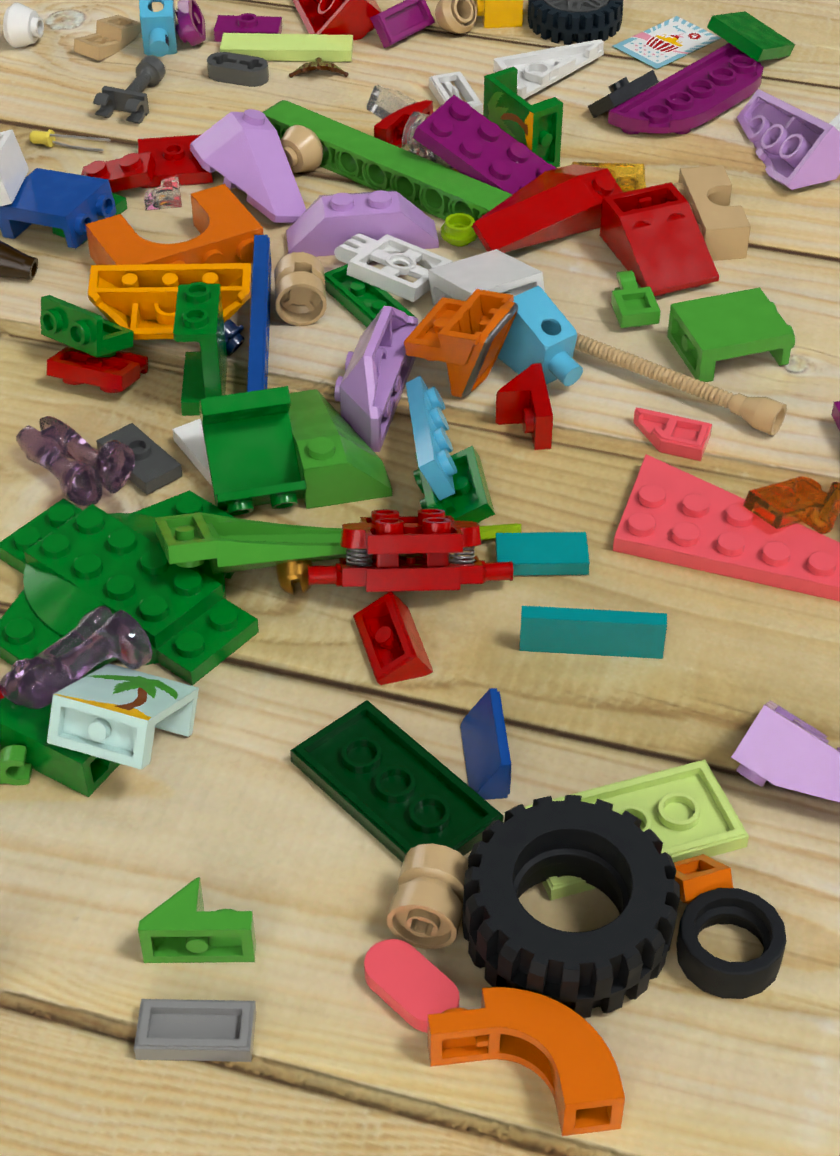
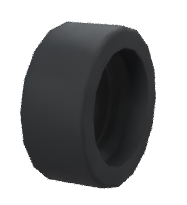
(719, 976)

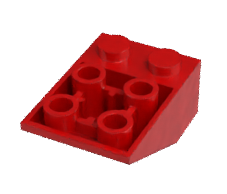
(657, 238)

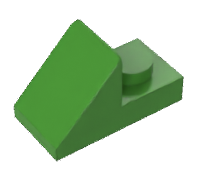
(187, 934)

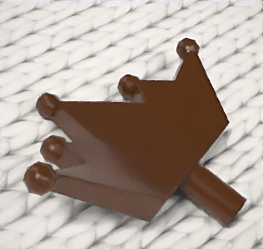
(318, 65)

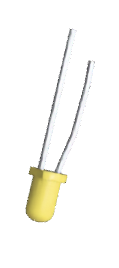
(48, 139)

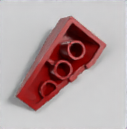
(548, 208)

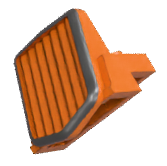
(464, 336)

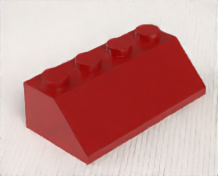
(338, 16)

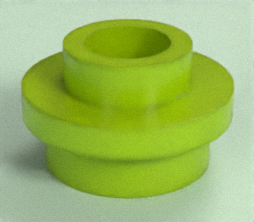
(458, 229)

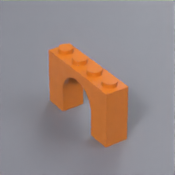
(218, 215)

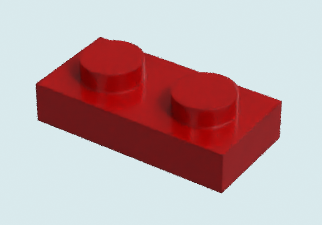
(124, 173)

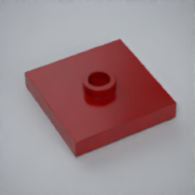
(174, 160)

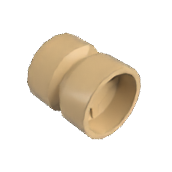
(300, 289)
(429, 897)

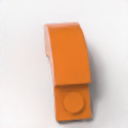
(544, 1038)

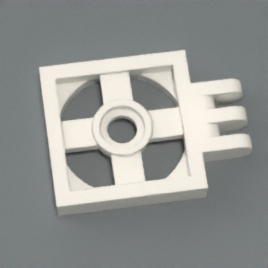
(389, 251)

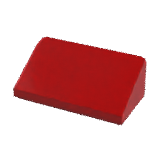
(392, 641)

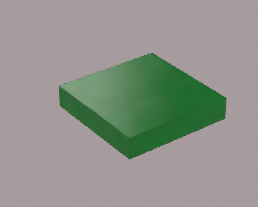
(750, 36)

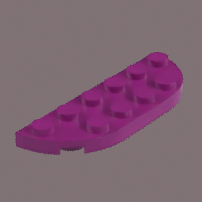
(691, 94)

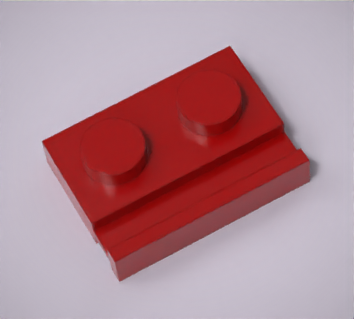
(108, 373)

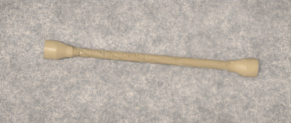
(758, 412)

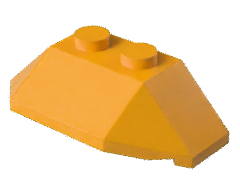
(146, 294)

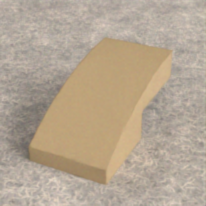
(110, 37)

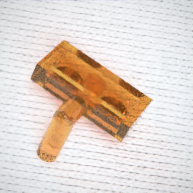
(796, 502)

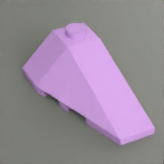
(791, 142)
(252, 159)
(789, 754)

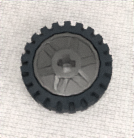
(575, 19)

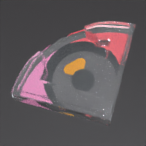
(164, 196)

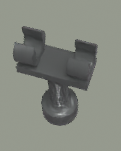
(132, 100)

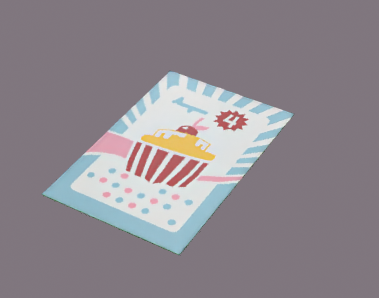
(666, 42)

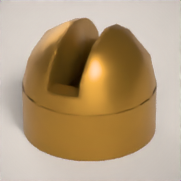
(293, 572)

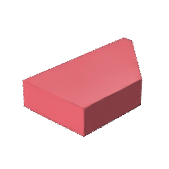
(673, 433)

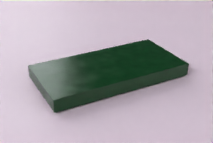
(393, 784)

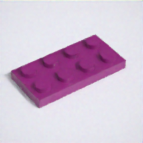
(479, 147)

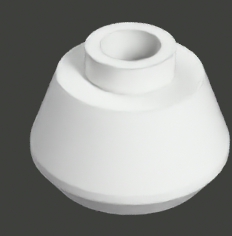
(22, 25)

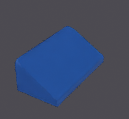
(487, 748)

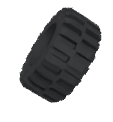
(580, 842)

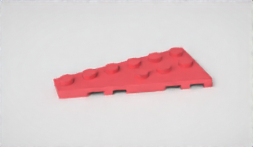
(709, 530)

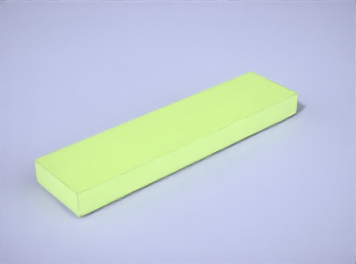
(290, 46)

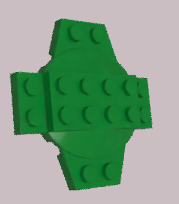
(115, 561)

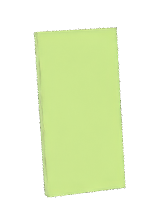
(678, 805)

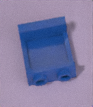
(58, 202)

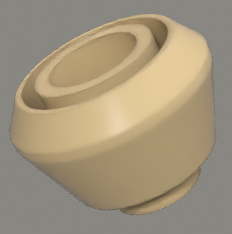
(456, 15)
(302, 149)

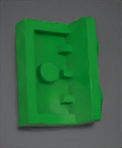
(82, 328)
(471, 494)

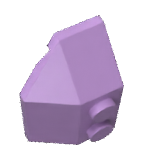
(374, 214)
(376, 376)

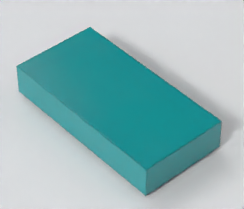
(544, 552)

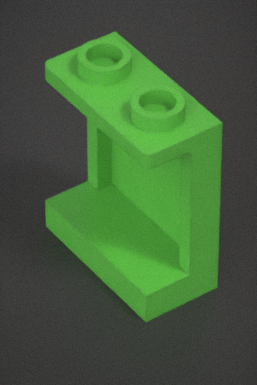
(727, 328)

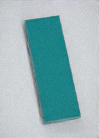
(593, 632)

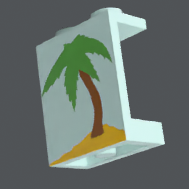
(117, 712)

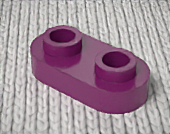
(191, 22)

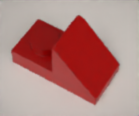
(527, 403)

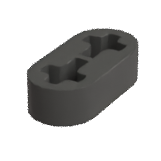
(238, 69)

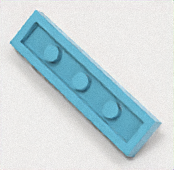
(430, 437)

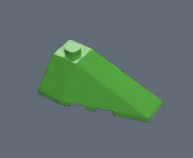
(332, 455)

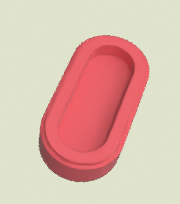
(408, 982)

